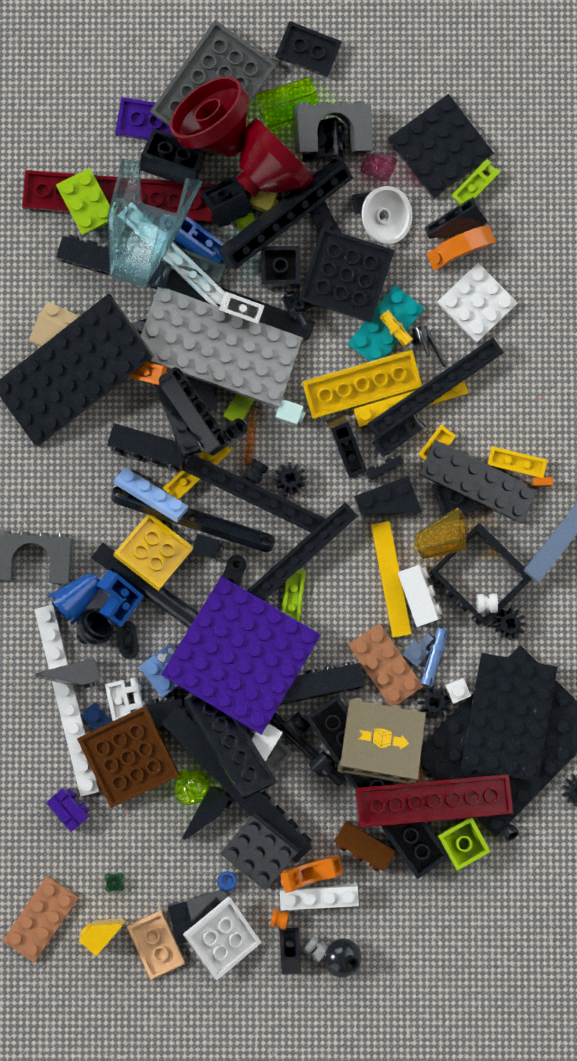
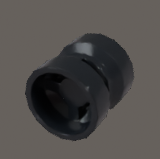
(255, 472)

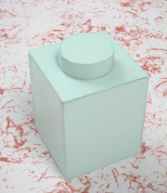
(290, 413)

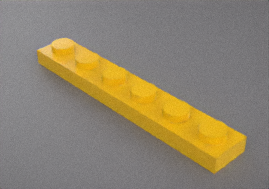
(369, 412)

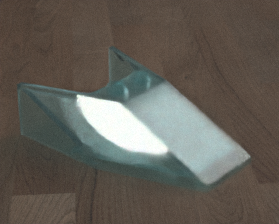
(140, 231)

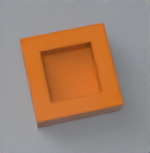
(542, 482)

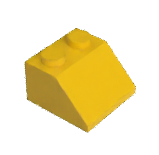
(98, 934)

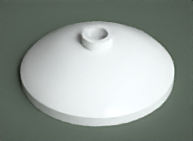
(395, 214)

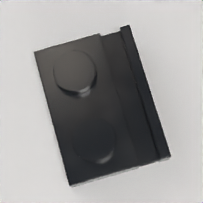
(390, 464)

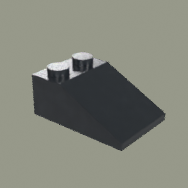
(189, 911)

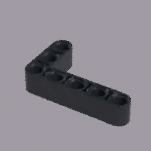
(197, 415)

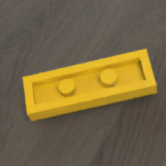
(517, 462)

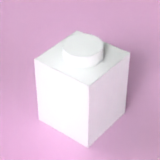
(457, 690)

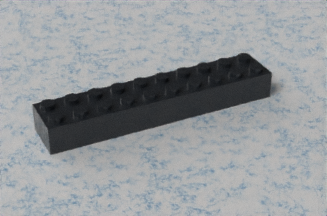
(412, 840)

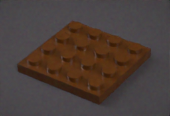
(128, 756)

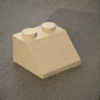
(50, 322)

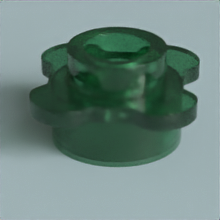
(114, 877)

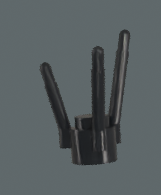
(421, 336)

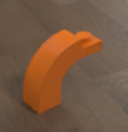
(461, 245)
(311, 872)

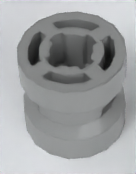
(318, 952)

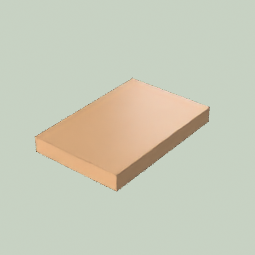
(156, 944)

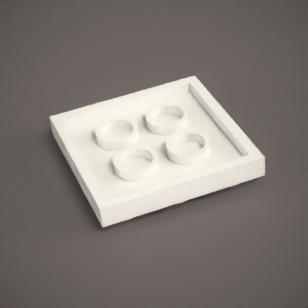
(477, 302)
(222, 938)

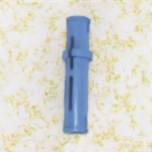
(434, 656)

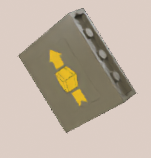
(382, 741)

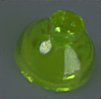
(191, 786)

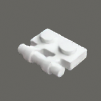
(119, 700)

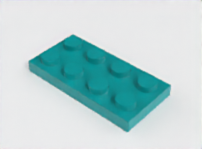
(374, 339)

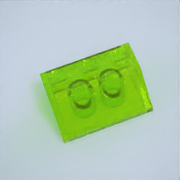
(278, 103)

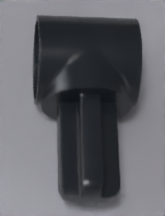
(324, 765)

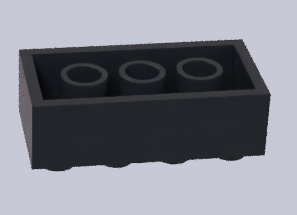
(146, 446)

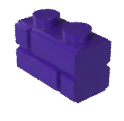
(68, 808)

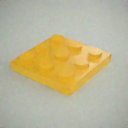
(153, 551)

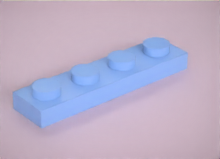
(151, 494)

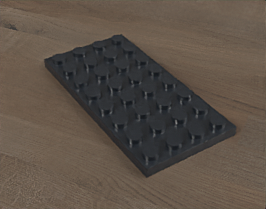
(73, 370)

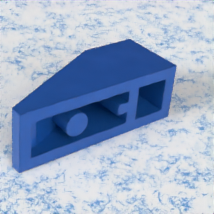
(198, 240)

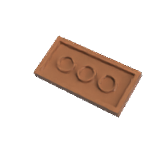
(385, 665)
(40, 919)

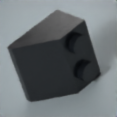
(227, 202)

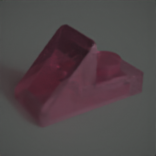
(379, 166)

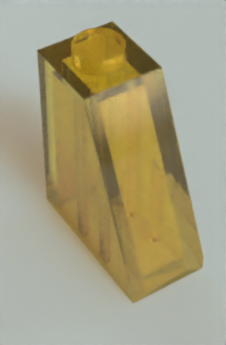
(442, 536)

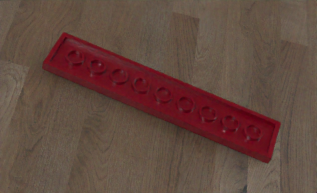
(42, 194)

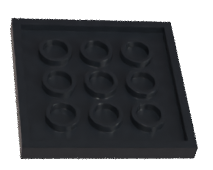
(440, 146)
(346, 275)

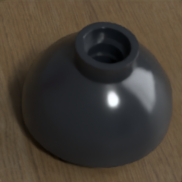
(93, 628)
(339, 954)

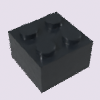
(280, 267)

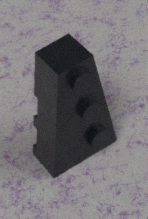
(390, 498)

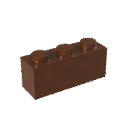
(364, 846)

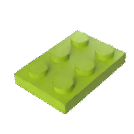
(85, 201)

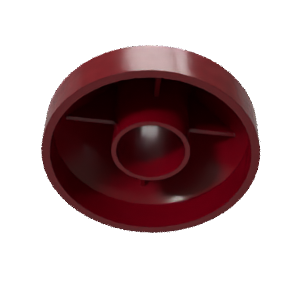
(212, 117)
(269, 163)

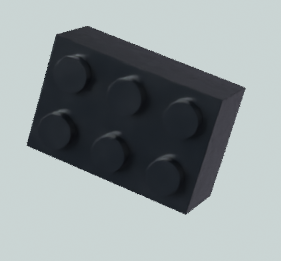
(169, 160)

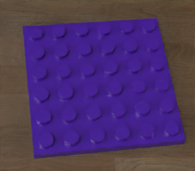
(241, 655)

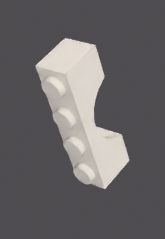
(324, 897)

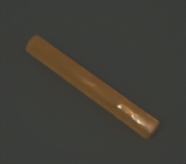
(251, 434)

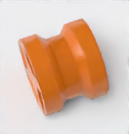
(279, 918)

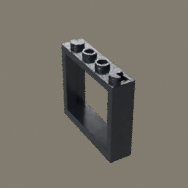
(504, 554)

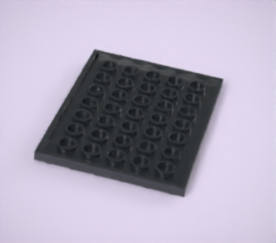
(444, 749)

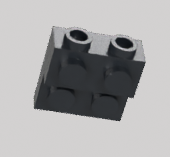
(329, 141)

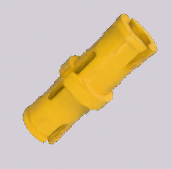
(396, 328)

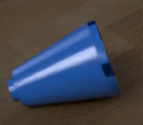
(75, 596)

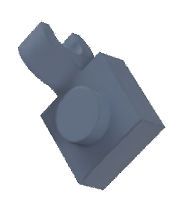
(416, 651)

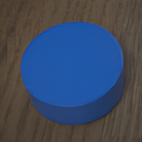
(227, 881)

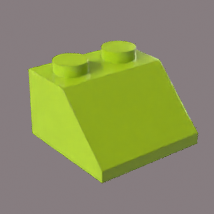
(464, 843)

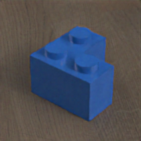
(122, 598)

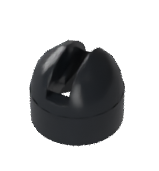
(510, 832)

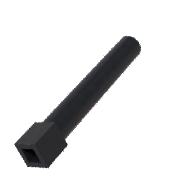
(163, 598)

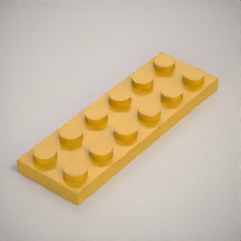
(362, 384)

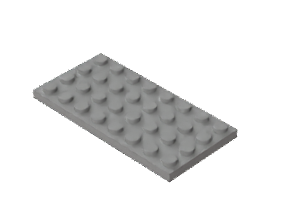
(220, 347)

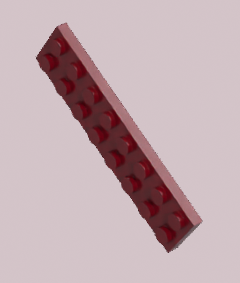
(433, 800)

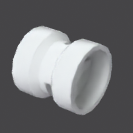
(487, 603)

